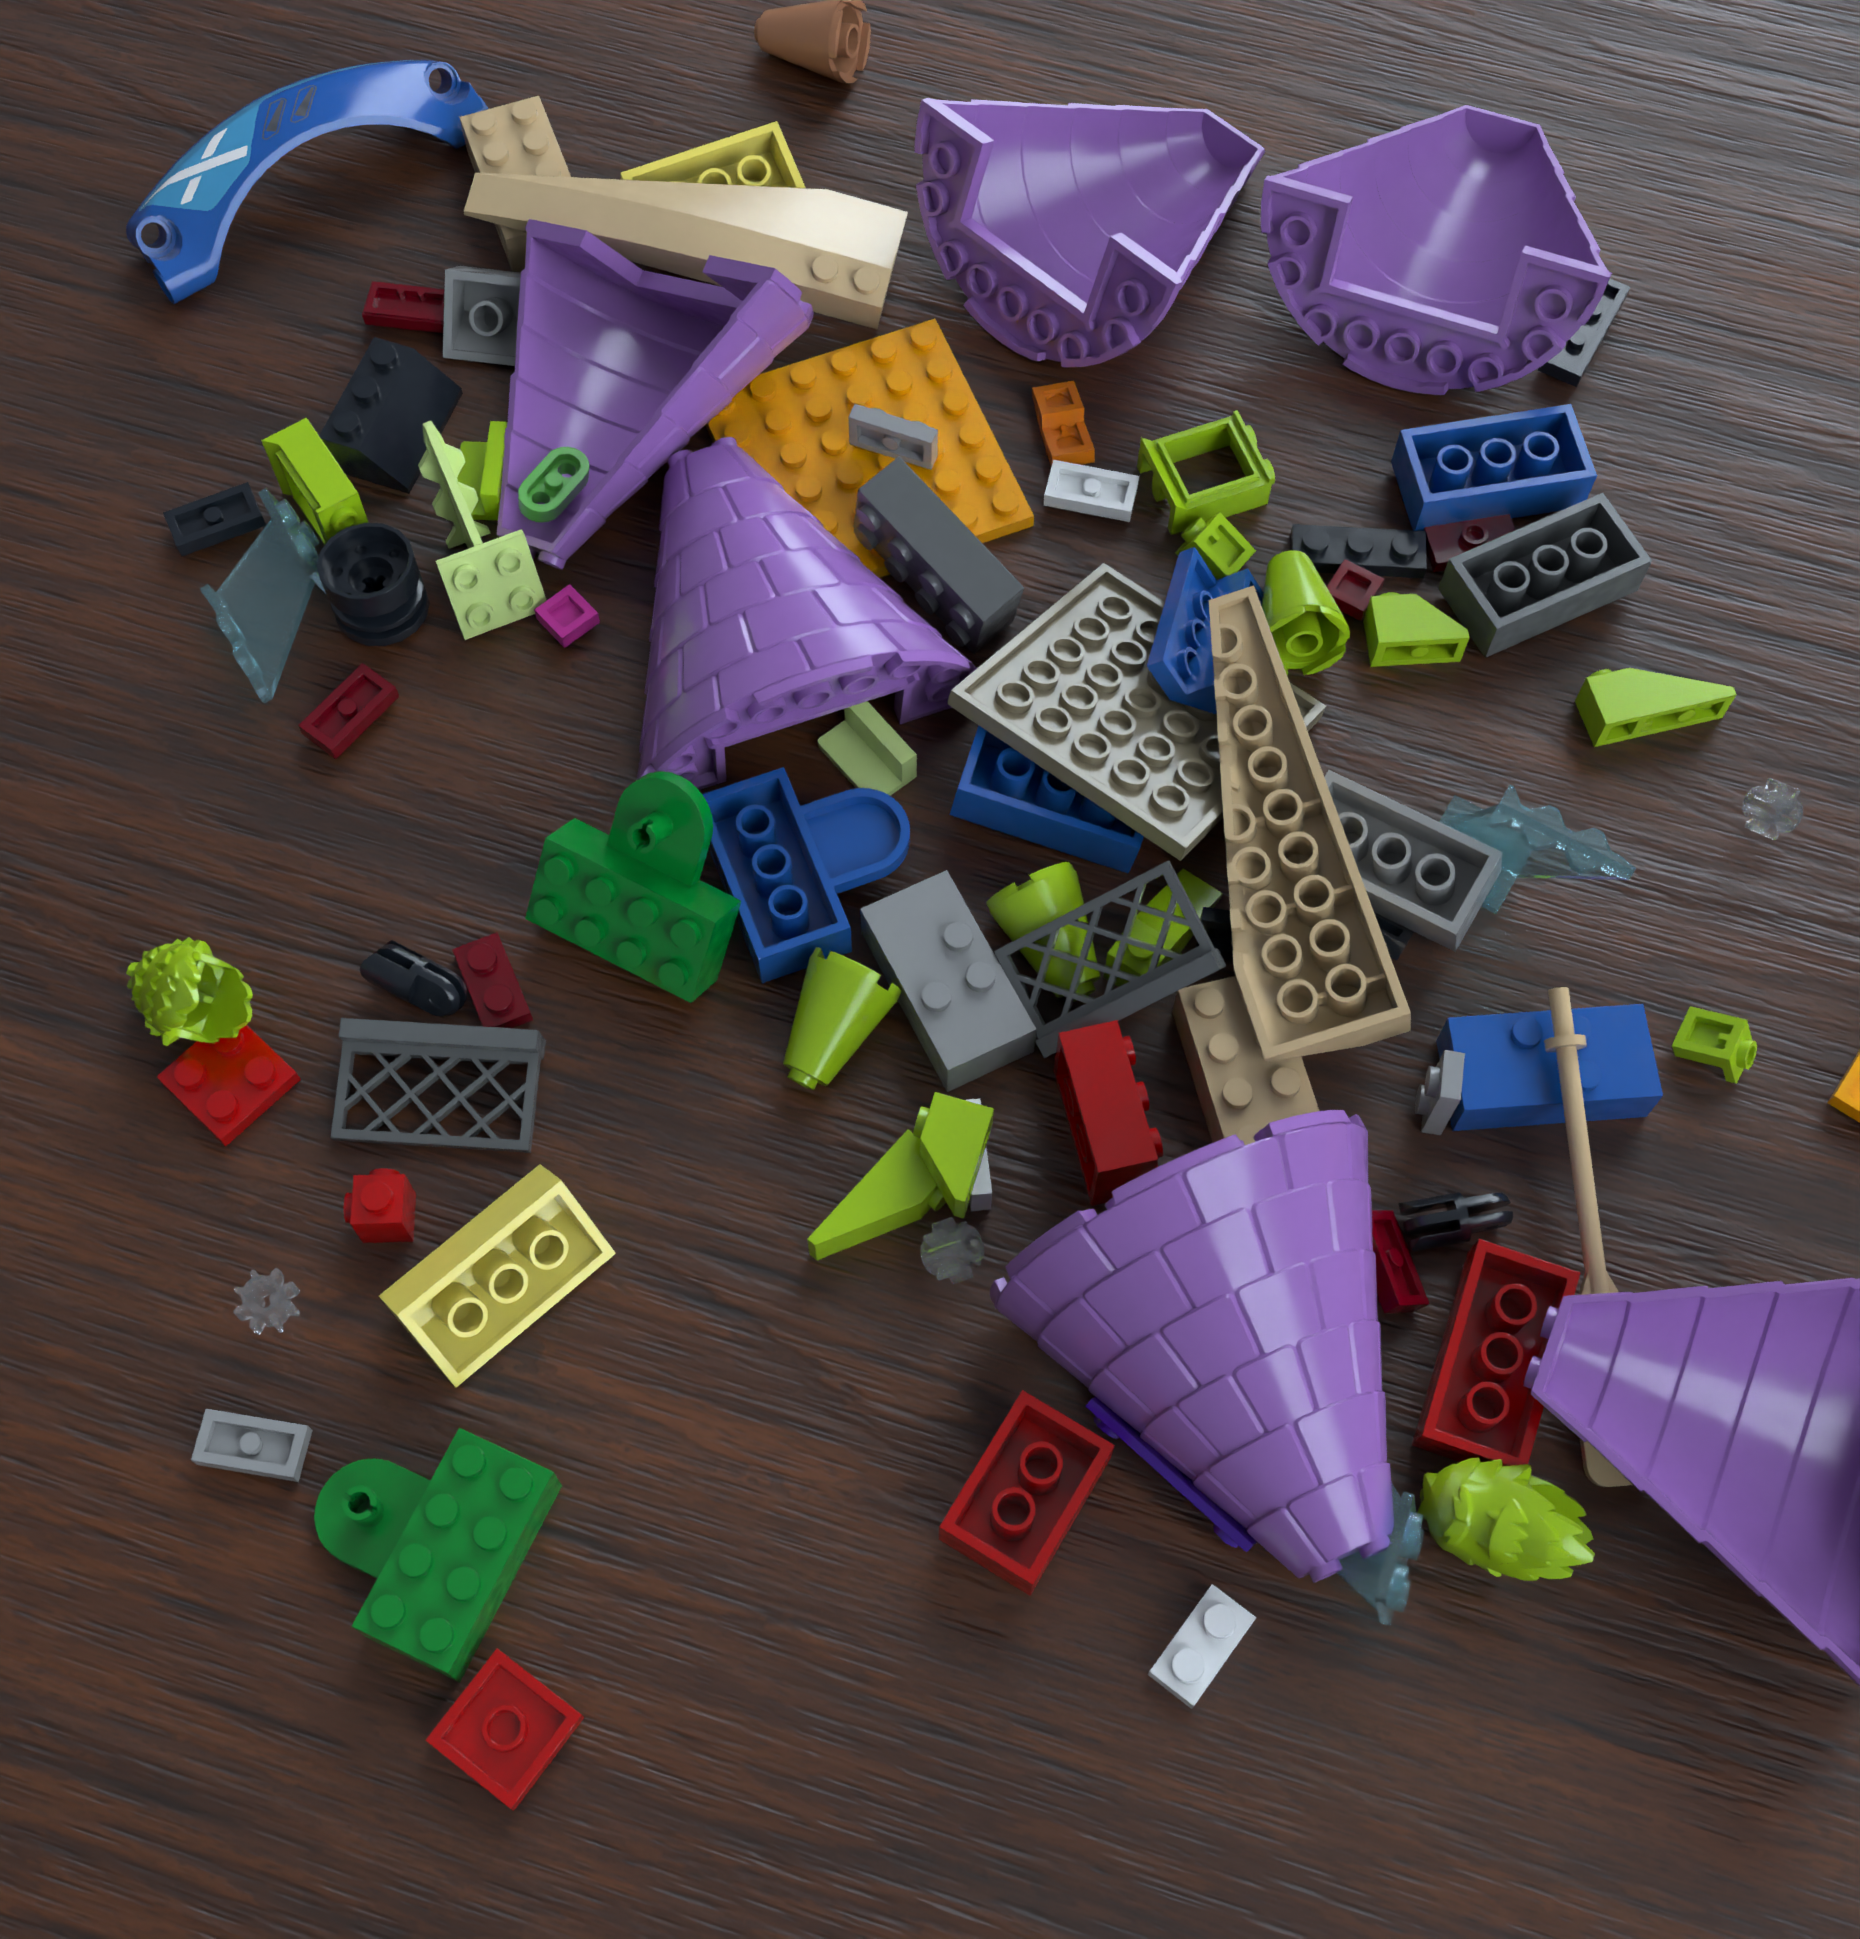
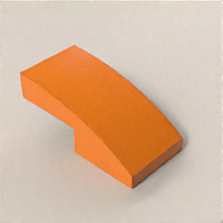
(1062, 423)

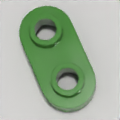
(550, 487)

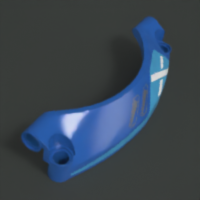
(210, 181)

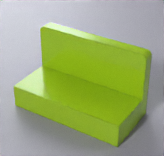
(484, 471)

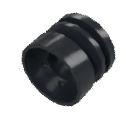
(373, 584)

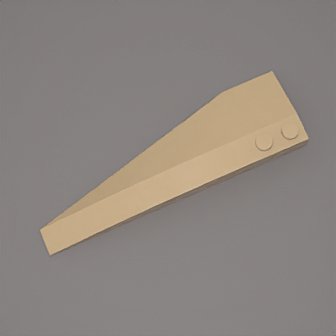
(820, 239)
(1297, 903)

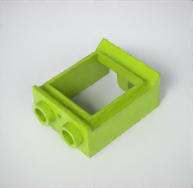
(314, 479)
(1225, 498)

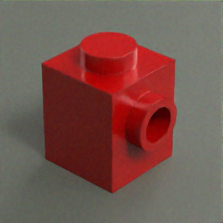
(381, 1207)

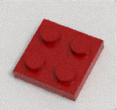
(229, 1082)
(505, 1729)

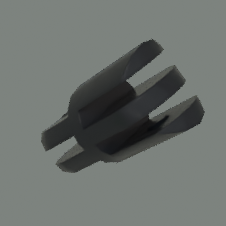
(415, 979)
(1455, 1218)

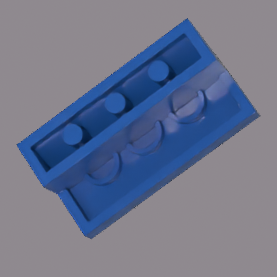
(1182, 644)

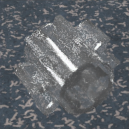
(1772, 809)
(952, 1250)
(252, 1298)

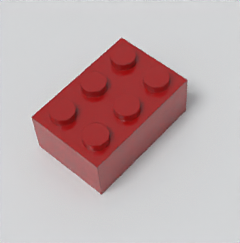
(1105, 1108)
(1025, 1492)

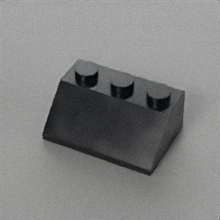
(382, 413)

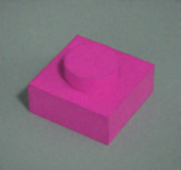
(567, 616)

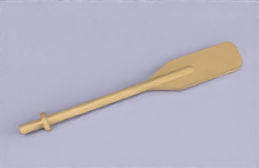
(1596, 1278)

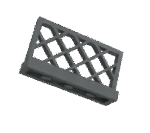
(1140, 990)
(440, 1042)

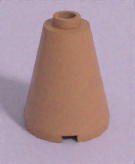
(818, 37)

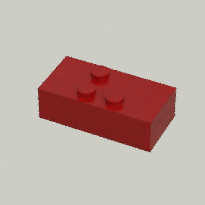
(1492, 1333)

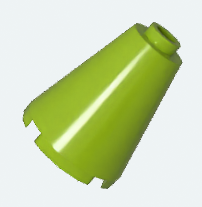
(1302, 614)
(1038, 902)
(834, 1016)

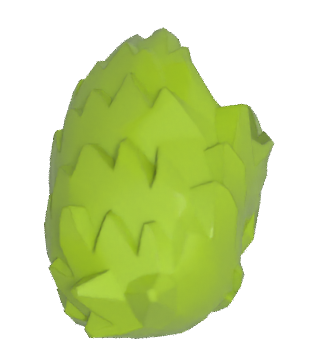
(189, 993)
(1505, 1520)

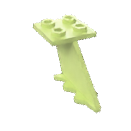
(489, 580)

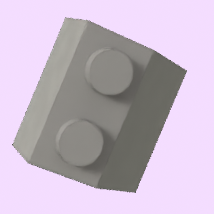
(481, 314)

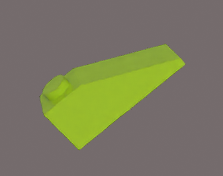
(1644, 703)
(1148, 926)
(886, 1198)

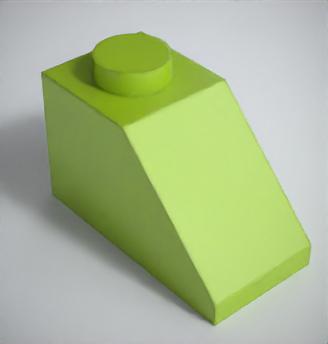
(1411, 631)
(953, 1145)

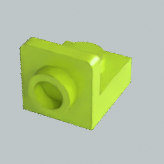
(1218, 544)
(1716, 1041)

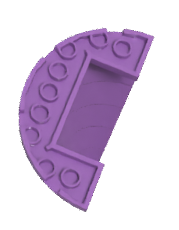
(1074, 215)
(1436, 252)
(626, 369)
(768, 621)
(1236, 1330)
(1736, 1424)

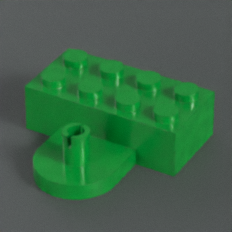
(640, 887)
(436, 1544)

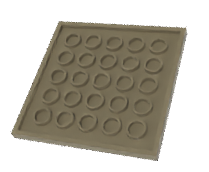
(1094, 716)

